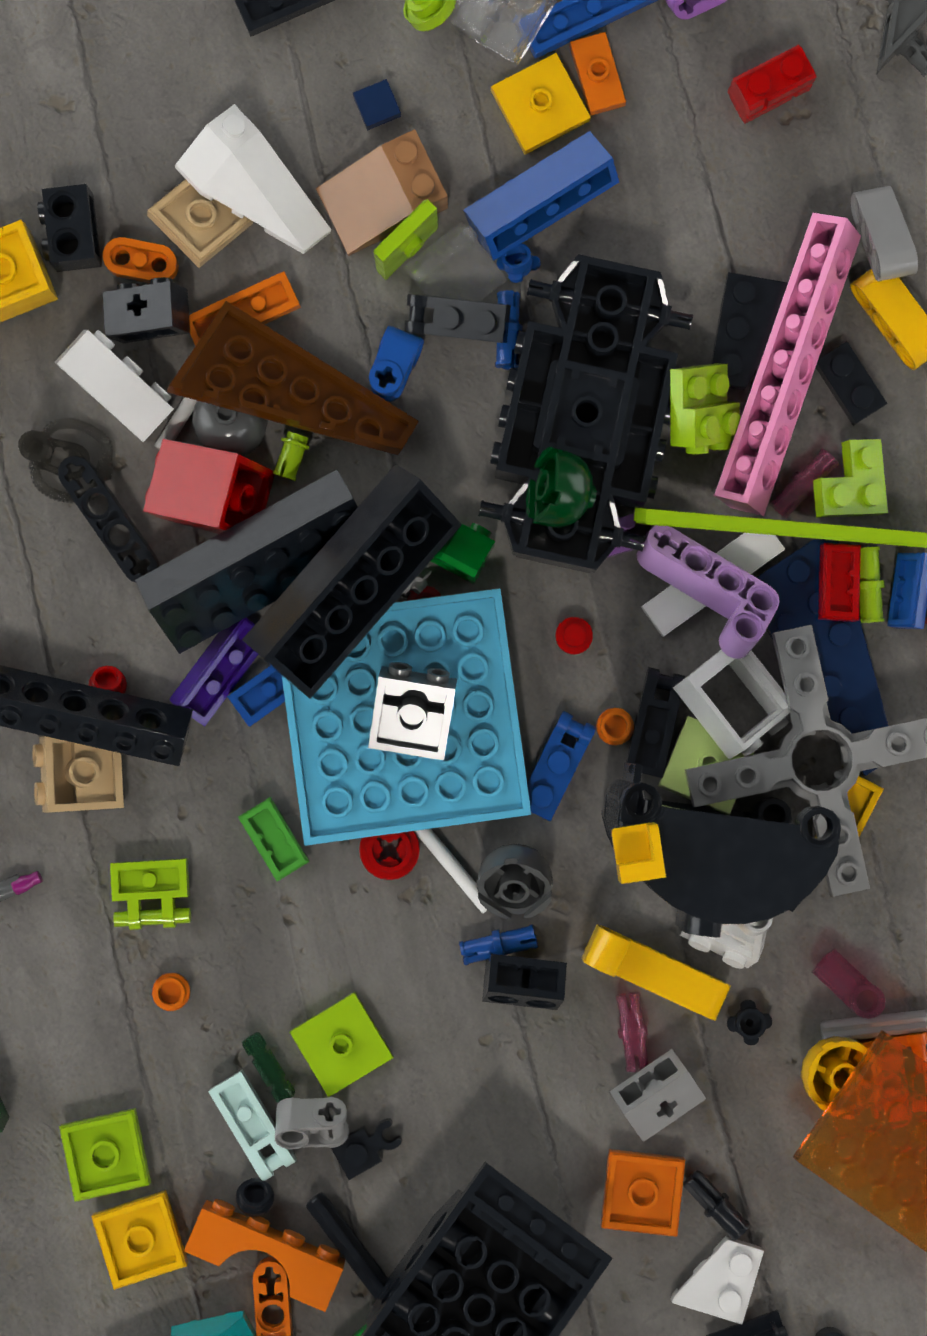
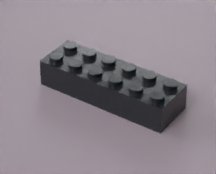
(244, 564)
(353, 581)

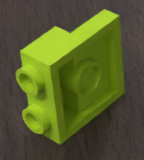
(700, 409)

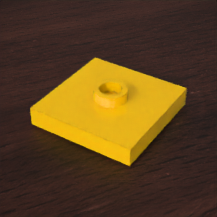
(540, 103)
(139, 1239)

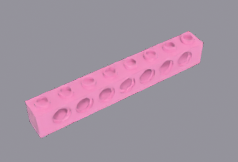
(788, 364)

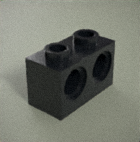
(78, 226)
(524, 982)

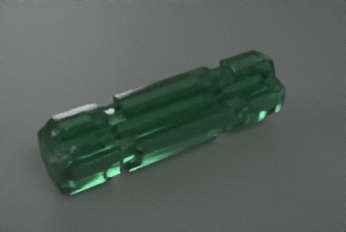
(268, 1067)

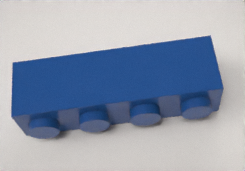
(542, 195)

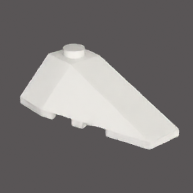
(243, 172)

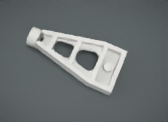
(737, 944)

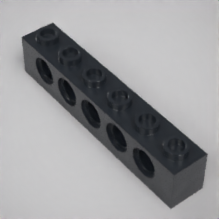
(93, 716)

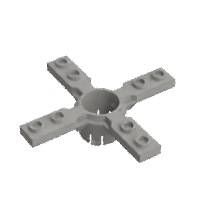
(775, 770)

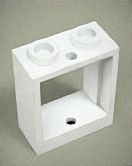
(757, 681)

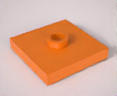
(642, 1192)

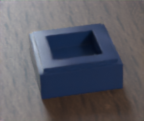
(376, 104)

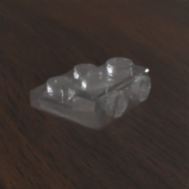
(502, 24)

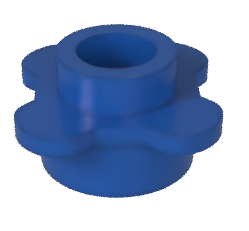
(518, 254)

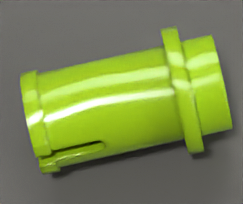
(291, 455)

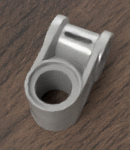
(307, 1122)

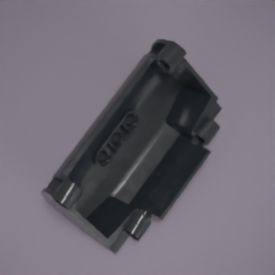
(725, 864)

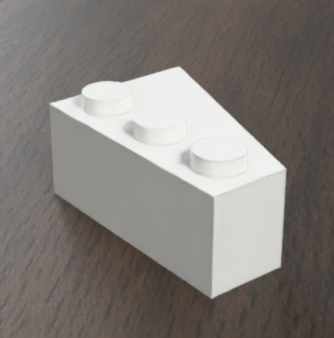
(115, 383)

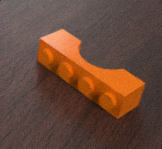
(310, 1269)

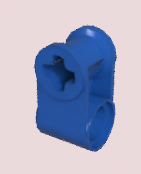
(395, 358)

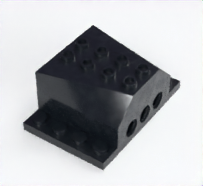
(489, 1268)

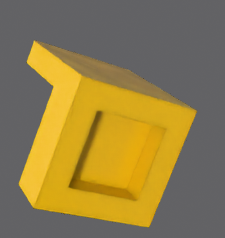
(638, 853)

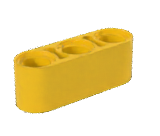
(895, 315)

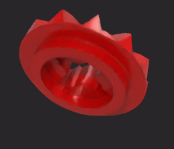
(390, 868)

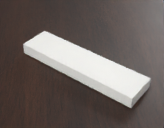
(674, 607)

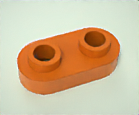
(142, 259)

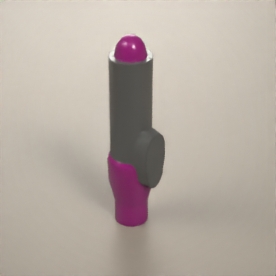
(18, 884)

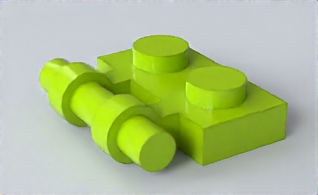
(150, 880)

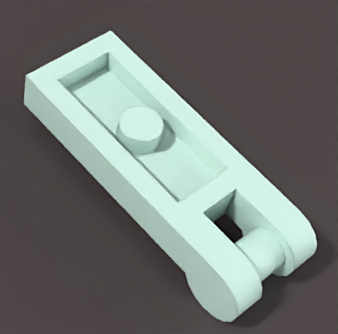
(250, 1123)

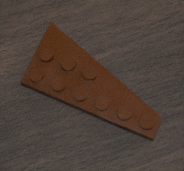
(269, 377)

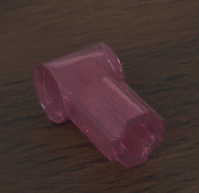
(847, 983)

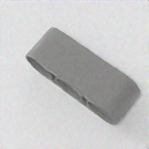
(884, 233)

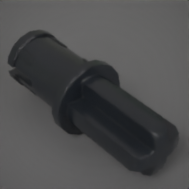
(716, 1205)

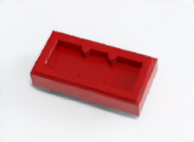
(839, 582)

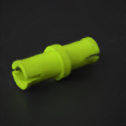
(870, 586)

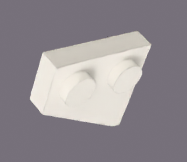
(723, 1281)

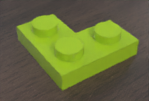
(862, 487)

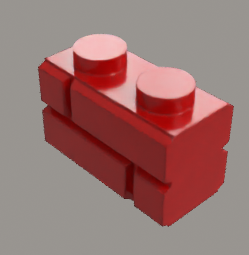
(771, 84)

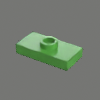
(274, 839)

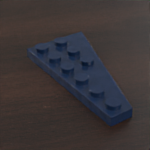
(841, 645)

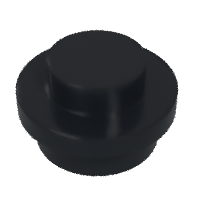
(254, 1197)

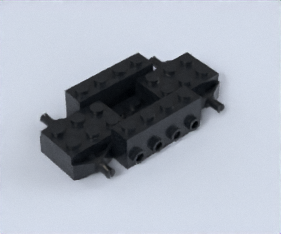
(597, 358)

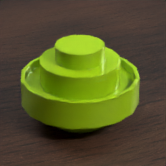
(427, 14)

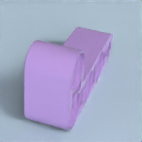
(671, 555)

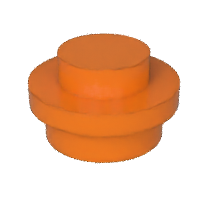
(615, 726)
(171, 991)

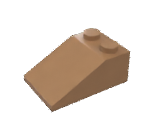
(381, 192)

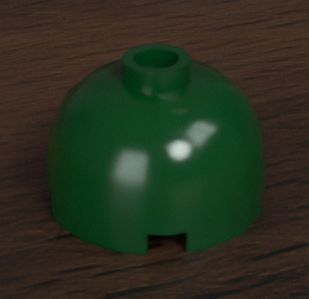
(561, 490)

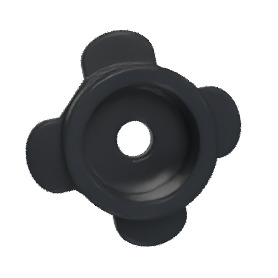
(751, 1033)

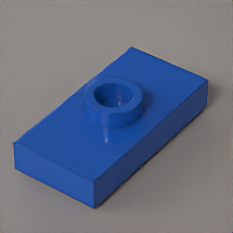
(909, 592)

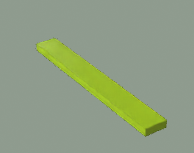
(780, 527)

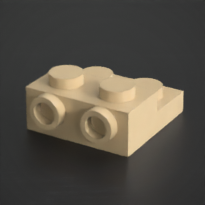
(76, 776)

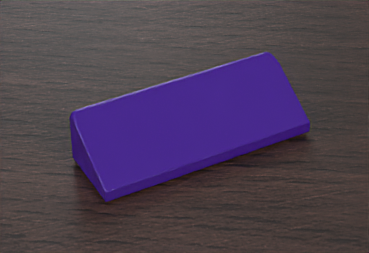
(216, 672)

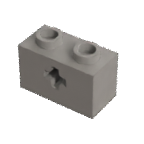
(657, 1095)

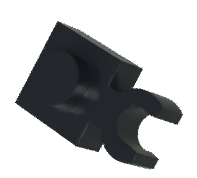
(362, 1150)

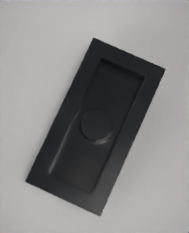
(850, 383)

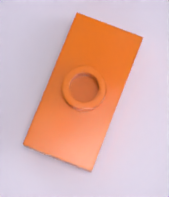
(597, 73)

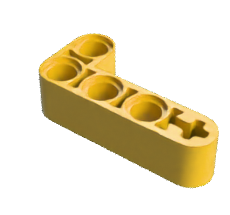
(655, 972)

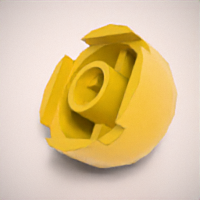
(829, 1066)

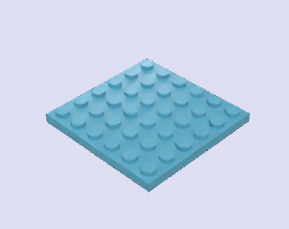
(371, 792)

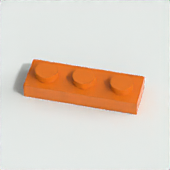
(262, 301)

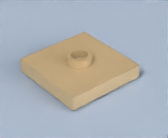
(196, 223)

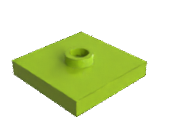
(406, 239)
(341, 1044)
(105, 1154)

